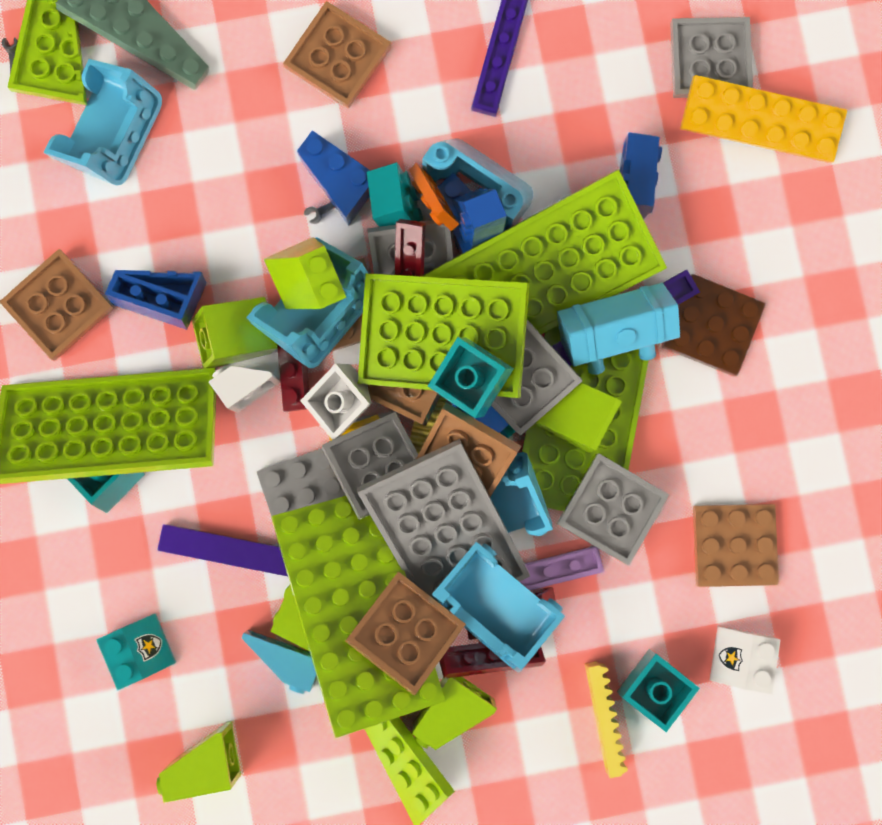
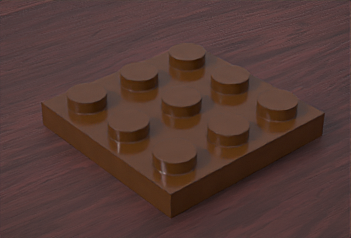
(716, 326)

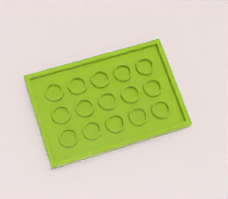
(416, 320)

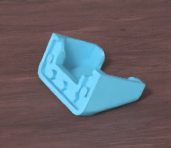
(111, 124)
(458, 156)
(314, 332)
(521, 499)
(498, 607)

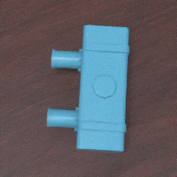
(619, 326)

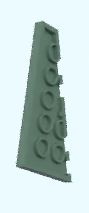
(142, 32)

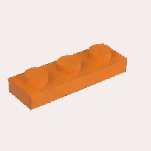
(433, 198)

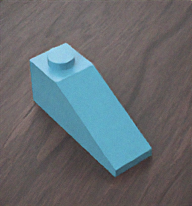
(287, 661)

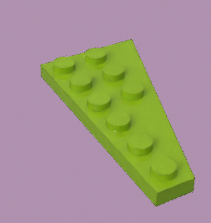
(48, 55)
(409, 769)

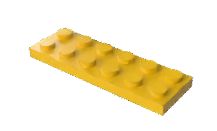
(763, 119)

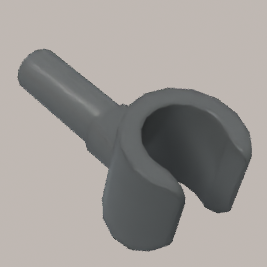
(10, 50)
(319, 212)

